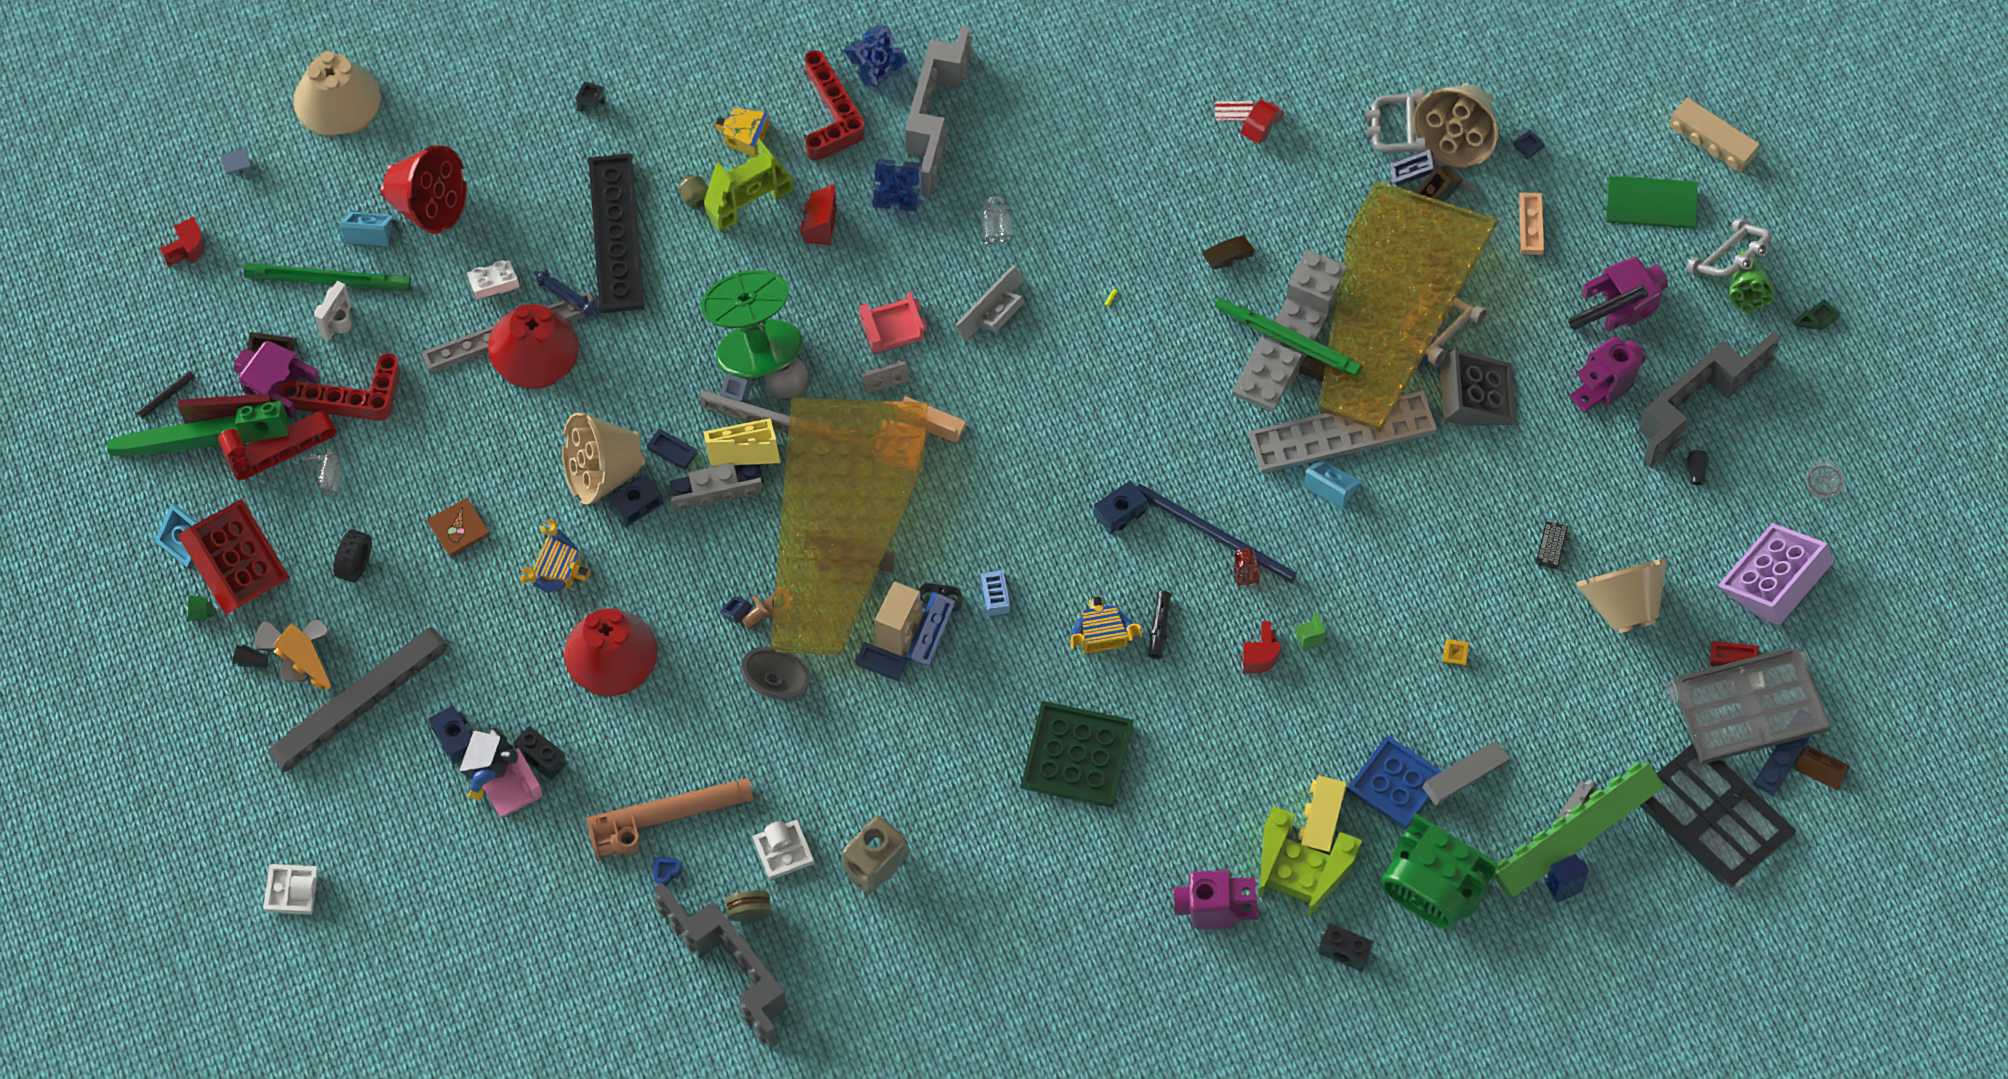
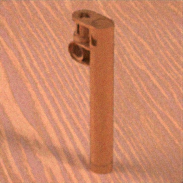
(614, 827)

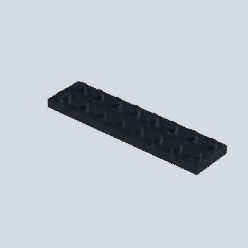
(616, 233)

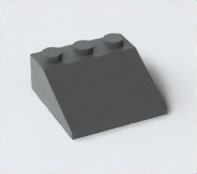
(1477, 390)

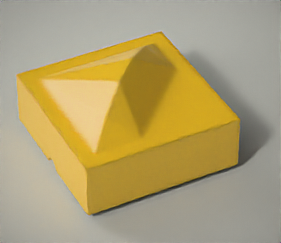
(1455, 652)

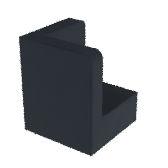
(590, 96)

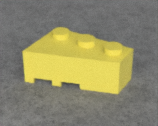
(742, 444)
(1322, 813)

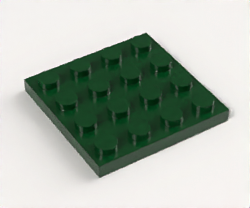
(1077, 754)

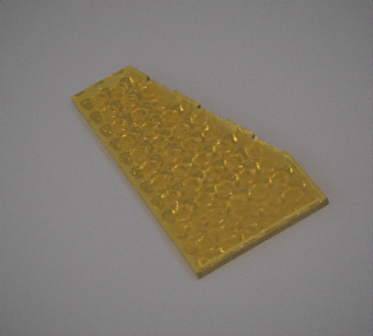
(1400, 281)
(840, 507)

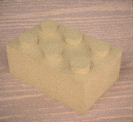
(898, 619)

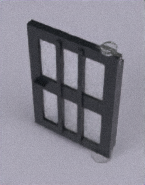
(1716, 817)

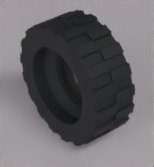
(352, 555)

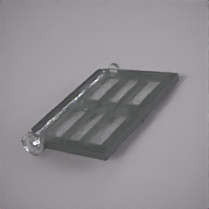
(1749, 704)

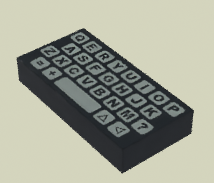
(1551, 545)

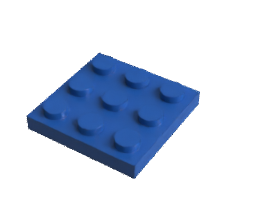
(1394, 782)

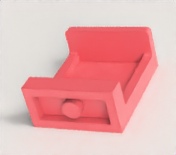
(893, 324)

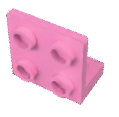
(514, 789)

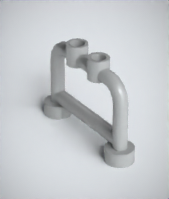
(1374, 132)
(1741, 228)
(1476, 314)

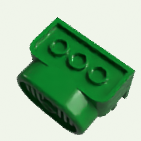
(1437, 874)

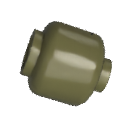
(693, 191)

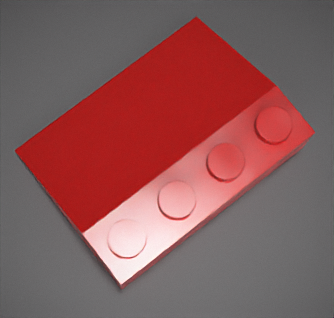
(233, 556)

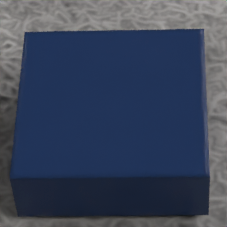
(1528, 144)
(736, 609)

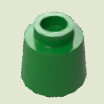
(199, 608)

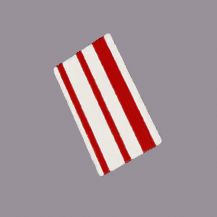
(1232, 110)

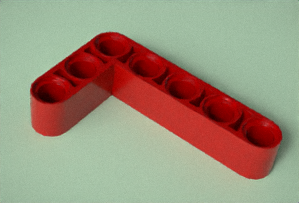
(836, 105)
(348, 396)
(263, 454)

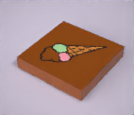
(458, 527)

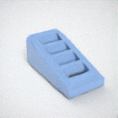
(1000, 607)

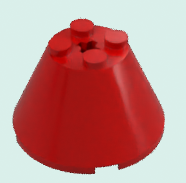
(428, 188)
(533, 346)
(610, 652)

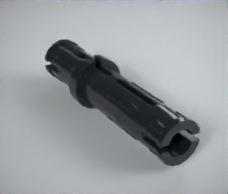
(1155, 647)

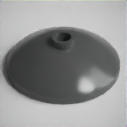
(775, 674)

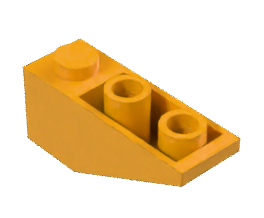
(300, 650)

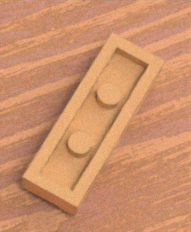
(1531, 224)

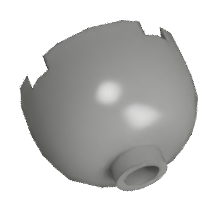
(788, 382)

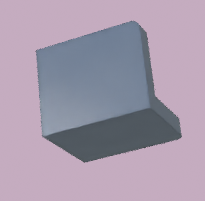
(236, 162)
(736, 388)

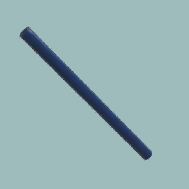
(1215, 532)

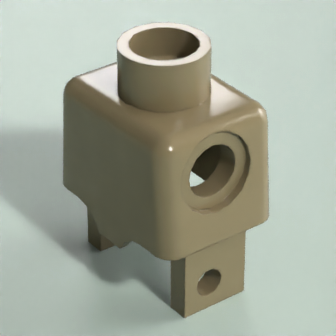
(873, 866)

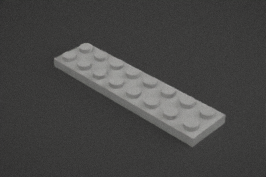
(1332, 436)

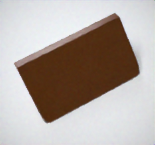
(1822, 767)

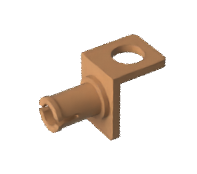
(762, 610)

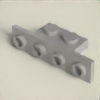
(994, 306)
(714, 486)

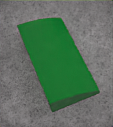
(1651, 202)

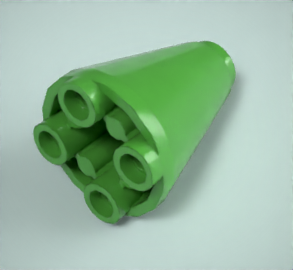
(1751, 287)

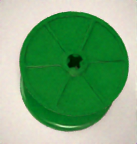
(746, 303)

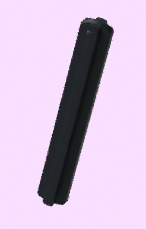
(1608, 307)

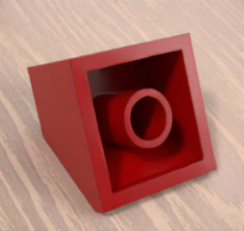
(820, 216)

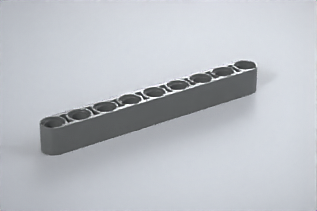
(357, 699)

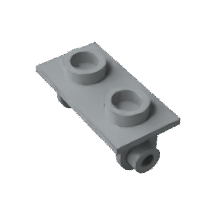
(887, 377)
(1580, 795)

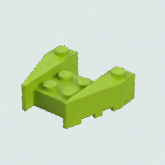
(745, 184)
(1300, 869)

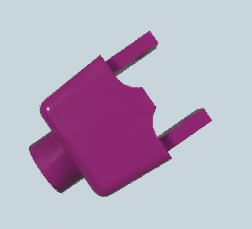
(1623, 278)
(1605, 361)
(268, 369)
(1215, 899)

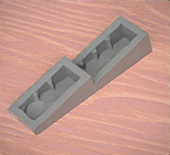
(1465, 772)

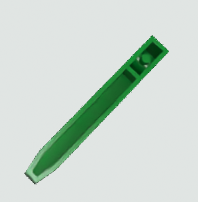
(251, 423)

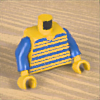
(557, 563)
(1103, 628)

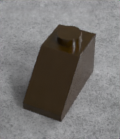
(1440, 183)

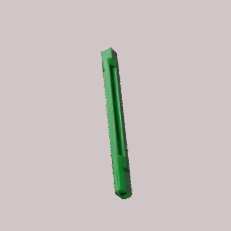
(327, 277)
(1289, 337)

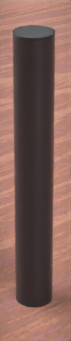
(165, 394)

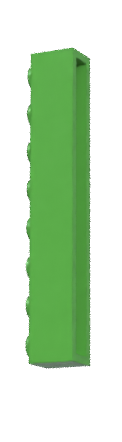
(1578, 828)

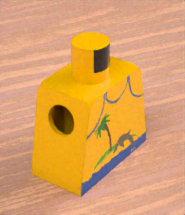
(744, 129)

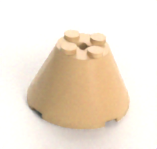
(336, 96)
(1457, 125)
(598, 456)
(1627, 594)

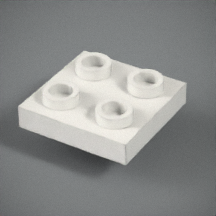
(493, 279)
(333, 308)
(782, 849)
(290, 889)

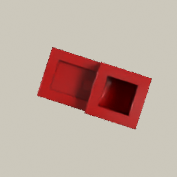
(1260, 120)
(189, 244)
(1262, 655)

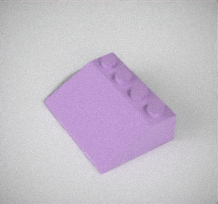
(1777, 572)

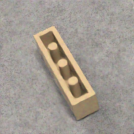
(1714, 135)

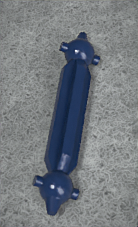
(566, 293)

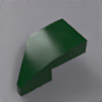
(1818, 317)

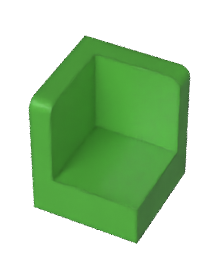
(1310, 633)

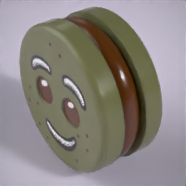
(748, 905)

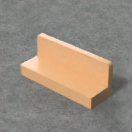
(942, 424)

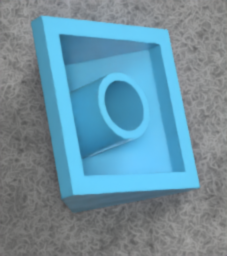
(367, 228)
(1331, 483)
(174, 524)

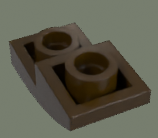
(1225, 252)

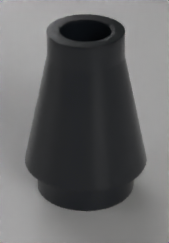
(1697, 465)
(249, 657)

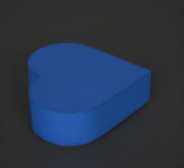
(666, 869)

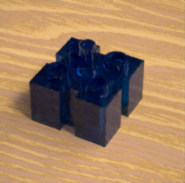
(875, 55)
(897, 185)

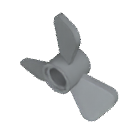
(268, 634)

